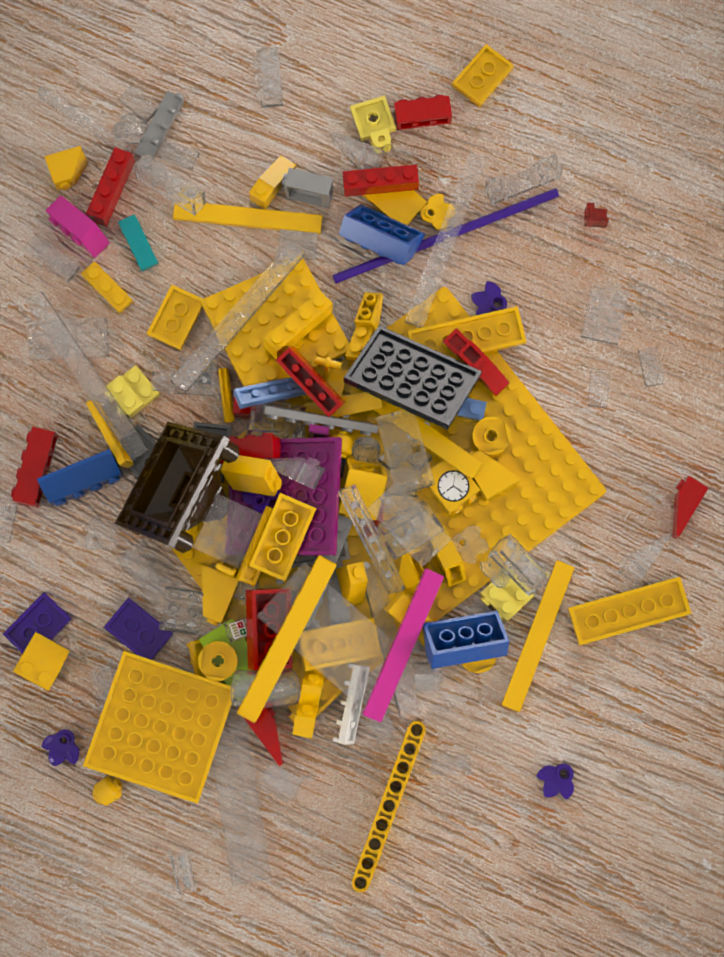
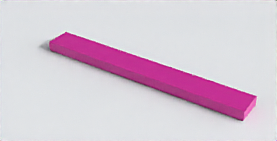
(402, 645)

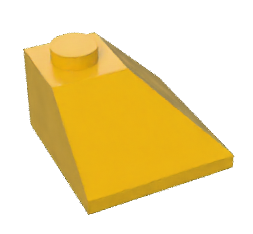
(66, 167)
(411, 571)

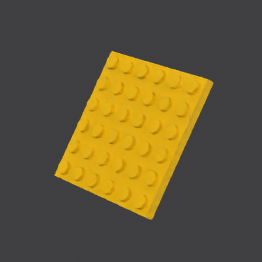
(247, 349)
(159, 727)

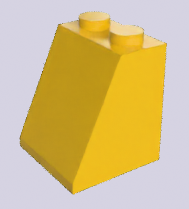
(368, 479)
(41, 661)

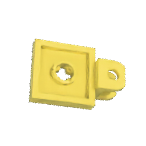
(376, 131)

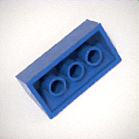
(381, 234)
(80, 478)
(465, 639)

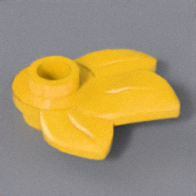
(437, 208)

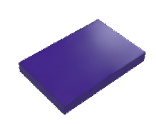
(41, 617)
(137, 630)

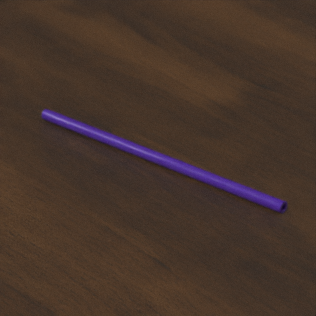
(467, 227)

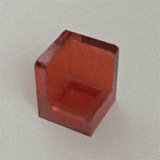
(595, 216)

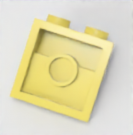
(132, 391)
(505, 600)

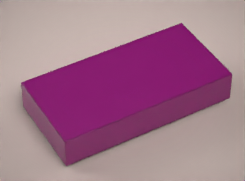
(317, 431)

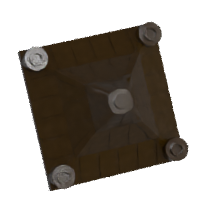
(177, 485)

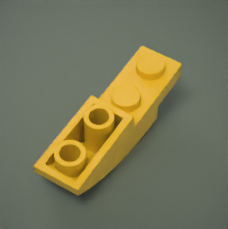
(366, 323)

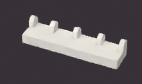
(349, 722)

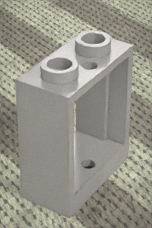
(308, 187)

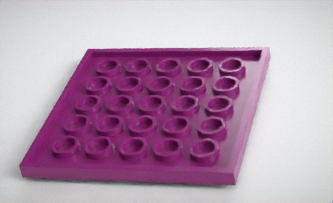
(323, 529)

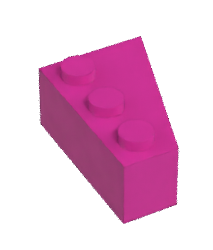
(77, 226)

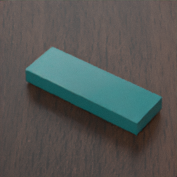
(138, 243)

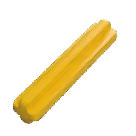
(226, 395)

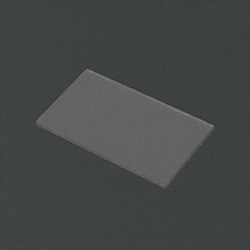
(336, 637)

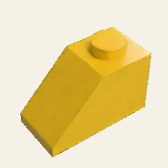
(353, 582)

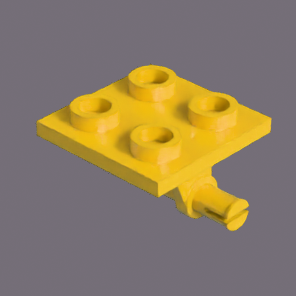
(332, 374)

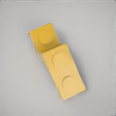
(308, 704)

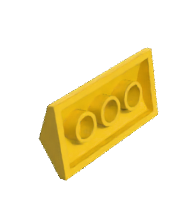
(282, 537)

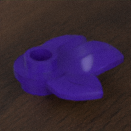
(486, 299)
(254, 500)
(60, 750)
(554, 782)

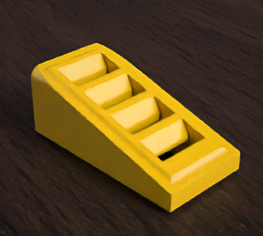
(227, 569)

